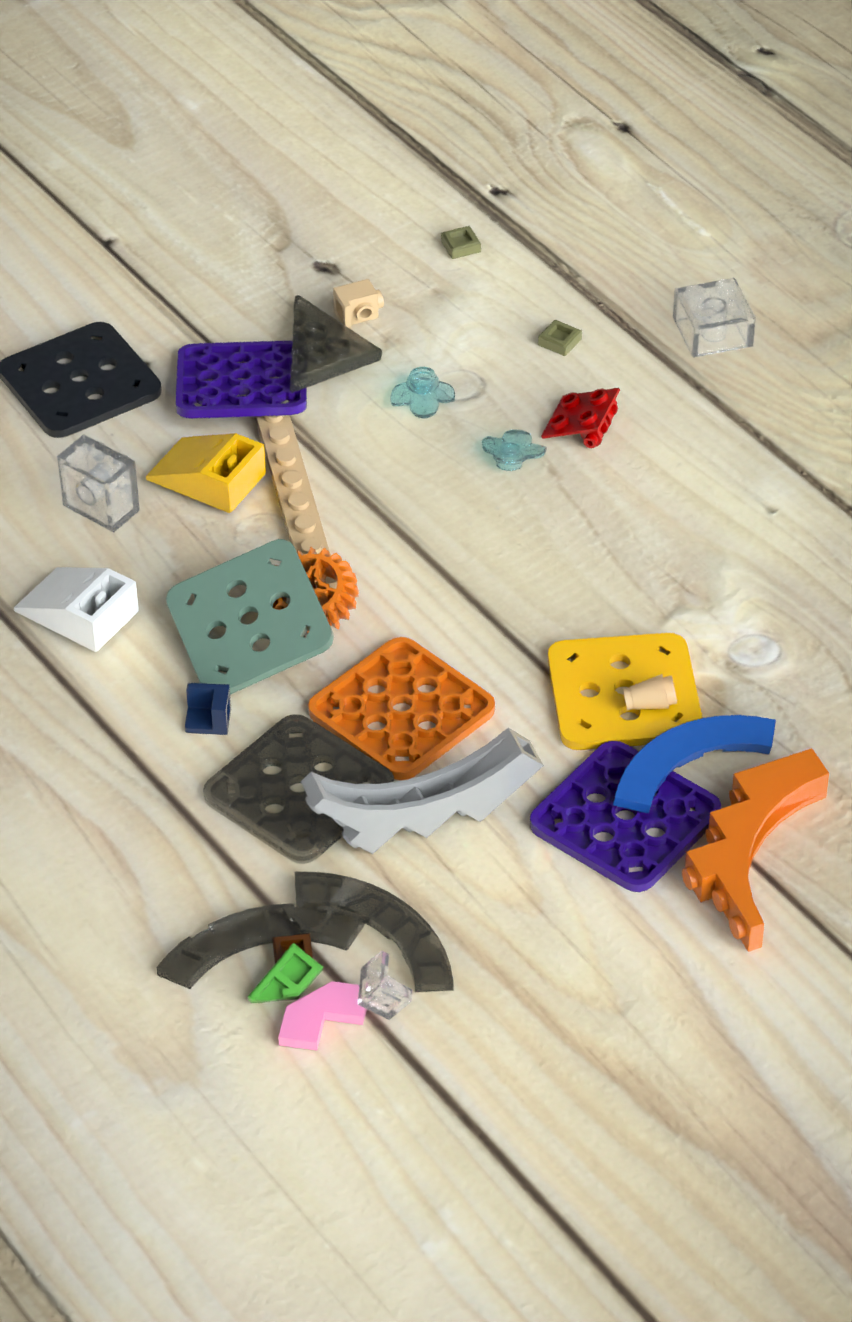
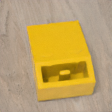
(212, 469)

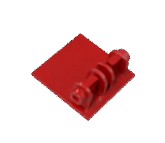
(585, 415)

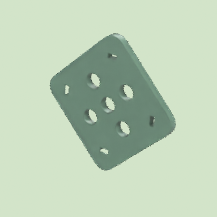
(282, 627)

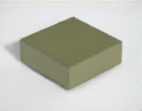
(461, 242)
(559, 337)

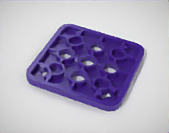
(219, 396)
(630, 842)

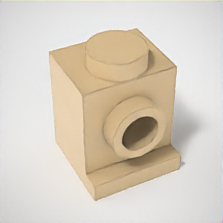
(357, 302)

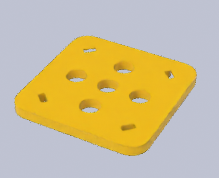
(594, 720)

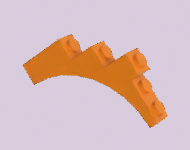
(759, 803)

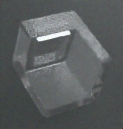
(379, 991)

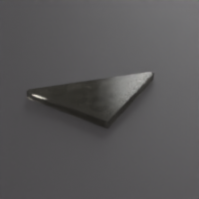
(324, 347)

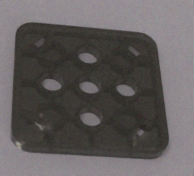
(297, 829)

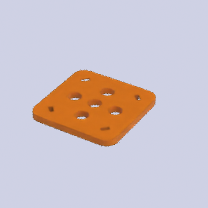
(401, 669)

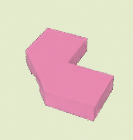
(306, 1016)

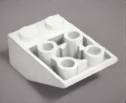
(82, 604)

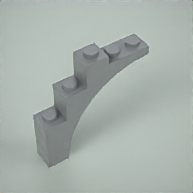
(422, 804)

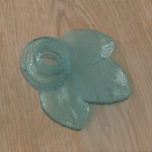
(422, 393)
(512, 449)

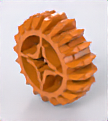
(333, 601)

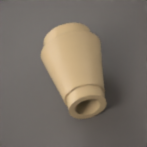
(651, 694)

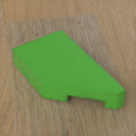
(287, 978)

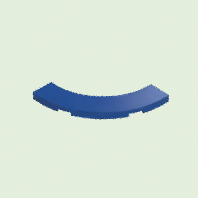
(685, 744)

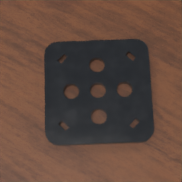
(69, 408)

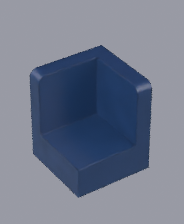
(208, 708)

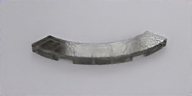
(389, 916)
(254, 928)

